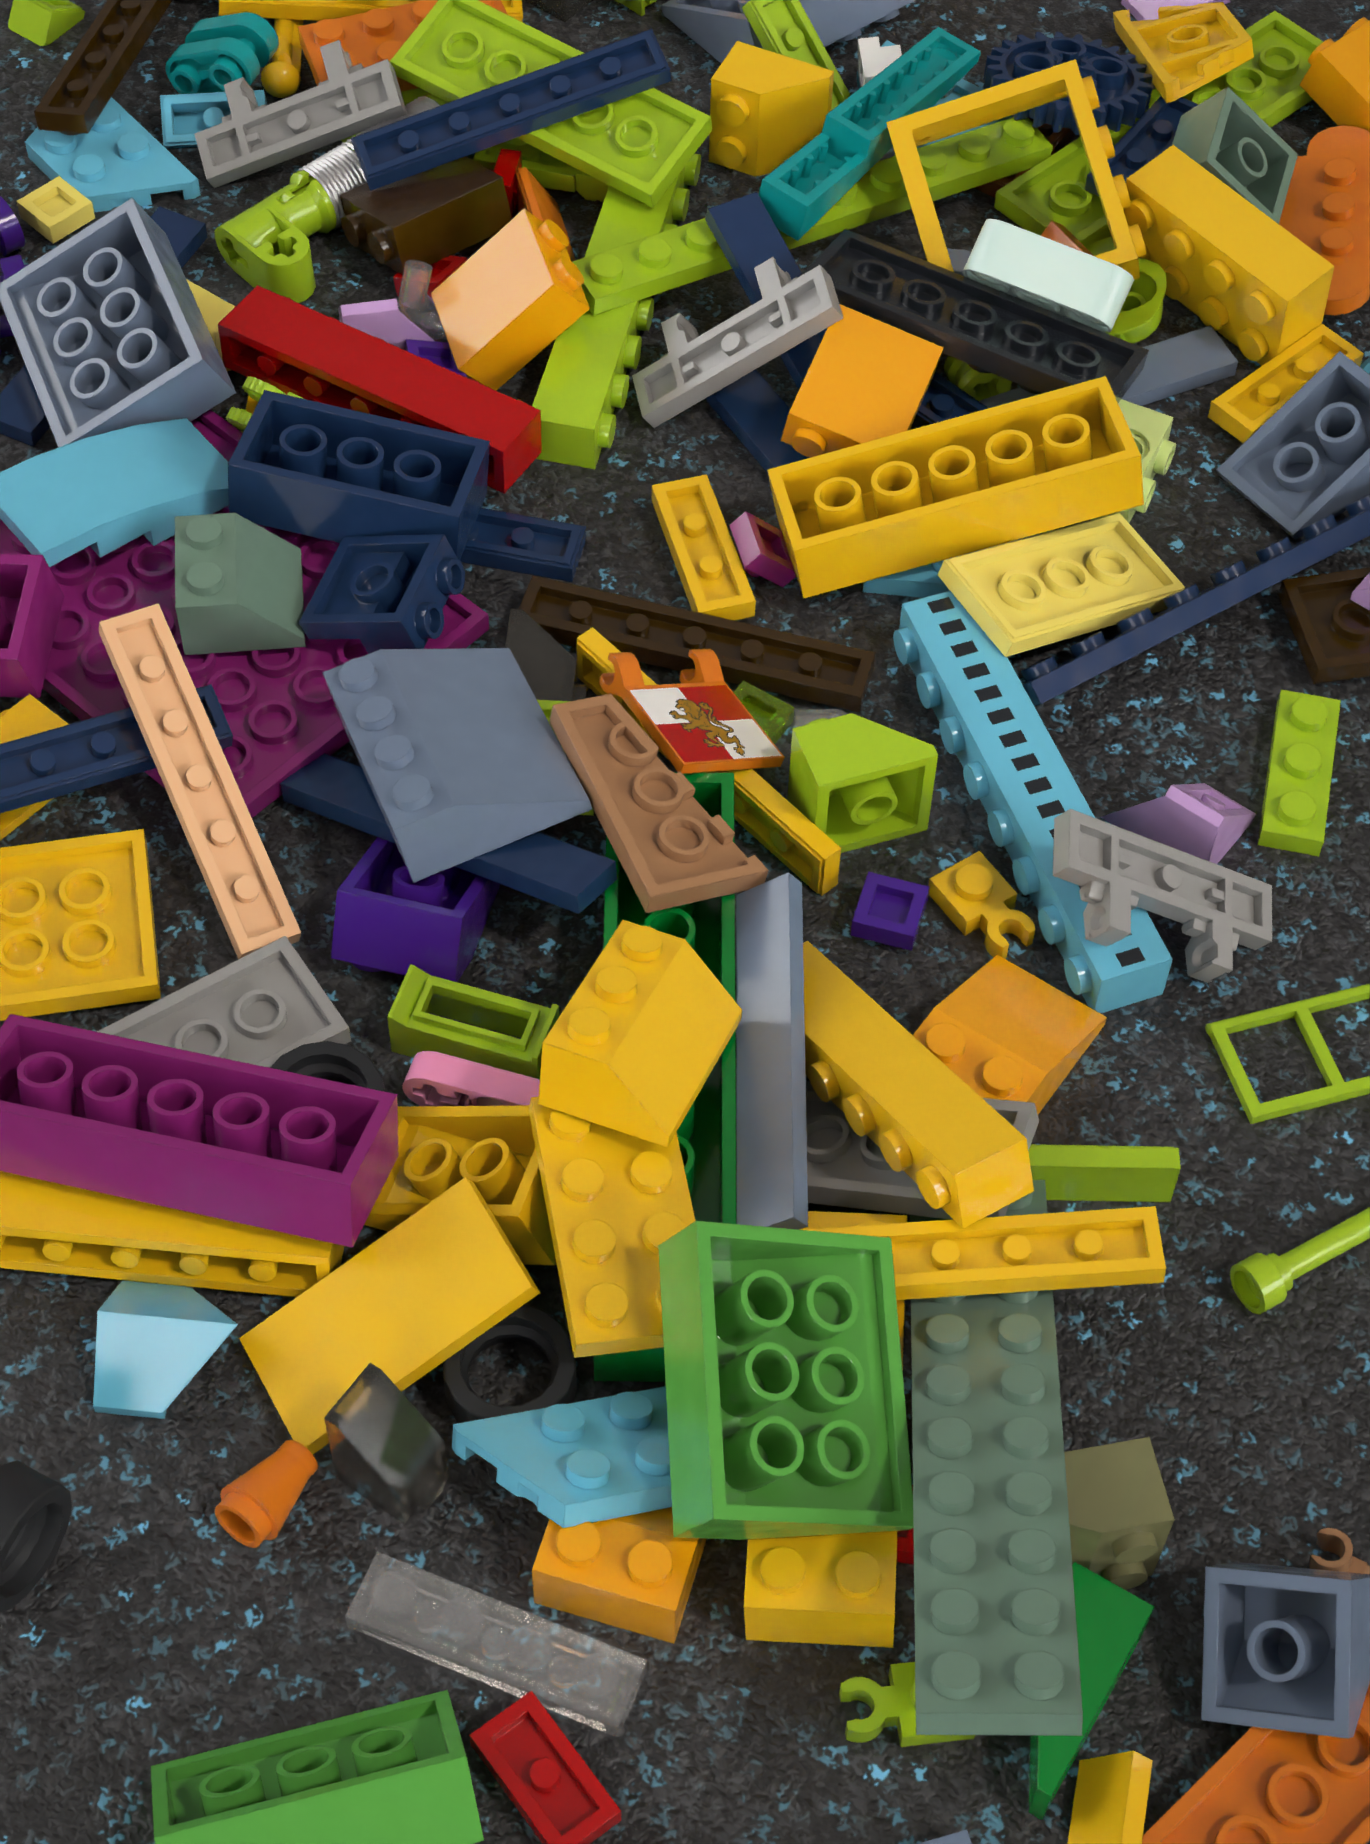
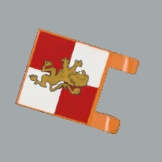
(694, 722)

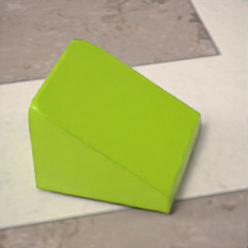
(43, 19)

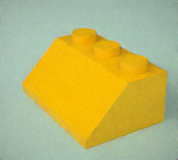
(638, 1036)

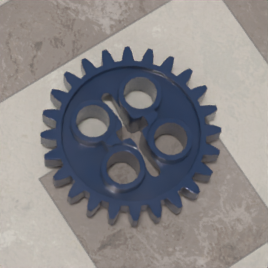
(1120, 84)

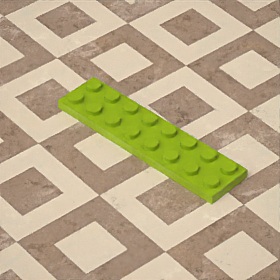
(1265, 83)

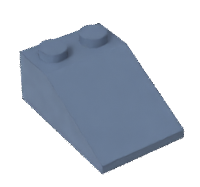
(1310, 452)

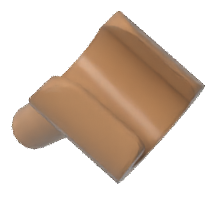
(1339, 1543)

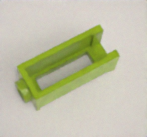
(417, 1031)

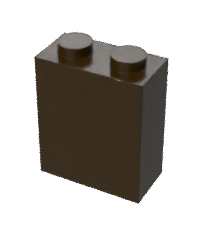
(426, 213)

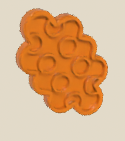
(1331, 211)

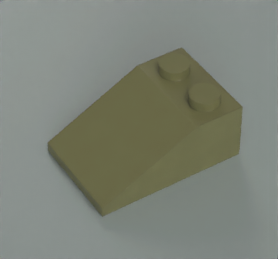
(1117, 1510)

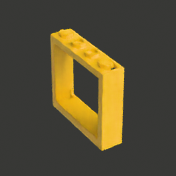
(1000, 102)

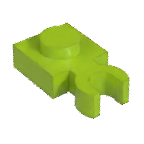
(890, 1707)

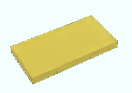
(1059, 583)

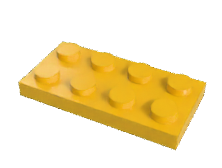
(607, 1213)

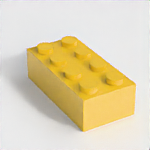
(1227, 257)

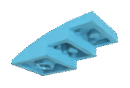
(113, 489)

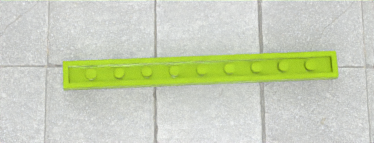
(693, 252)

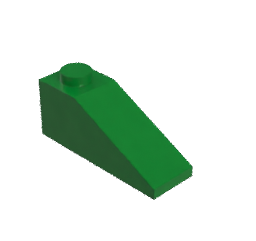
(1107, 1633)

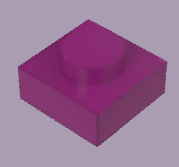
(762, 549)

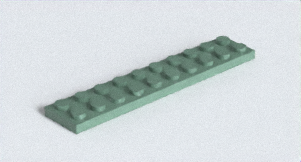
(991, 1516)

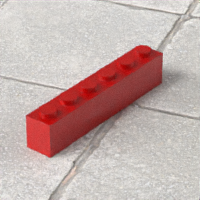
(352, 370)

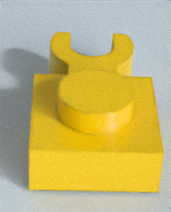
(980, 897)

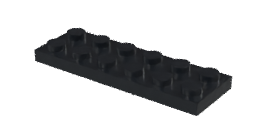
(976, 321)

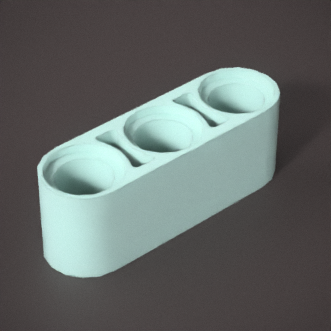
(1049, 274)

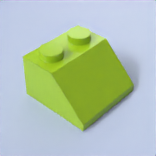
(861, 780)

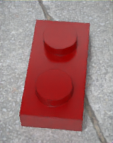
(544, 1775)

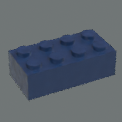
(355, 474)

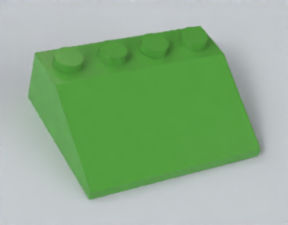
(783, 1383)

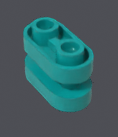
(222, 52)

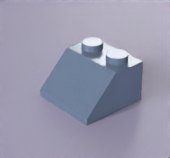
(1285, 1648)

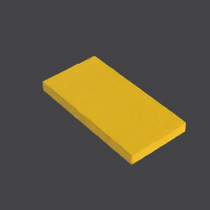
(393, 1304)

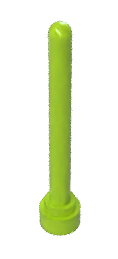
(1264, 1279)

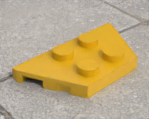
(1185, 45)

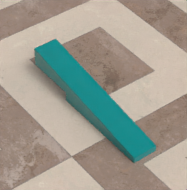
(857, 131)

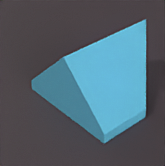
(152, 1346)

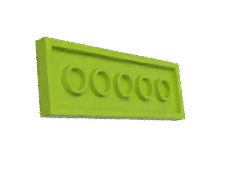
(626, 144)

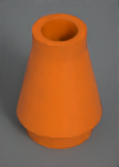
(263, 1497)

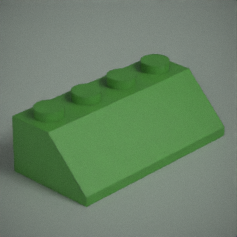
(341, 1781)

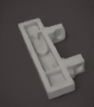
(273, 133)
(708, 362)
(1132, 871)

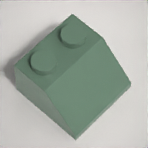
(1238, 150)
(236, 586)

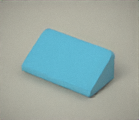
(191, 113)

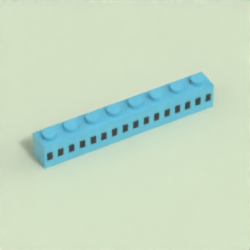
(1023, 787)

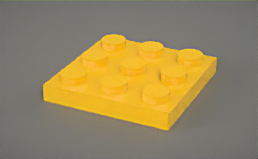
(76, 925)

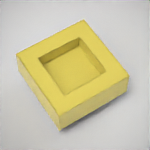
(56, 209)

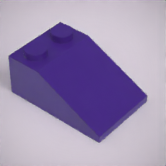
(394, 923)

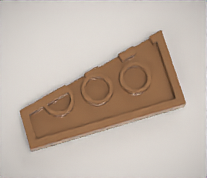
(648, 812)

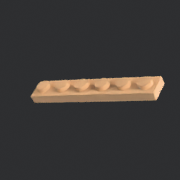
(198, 780)

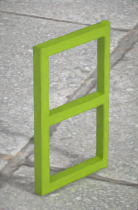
(1301, 1011)

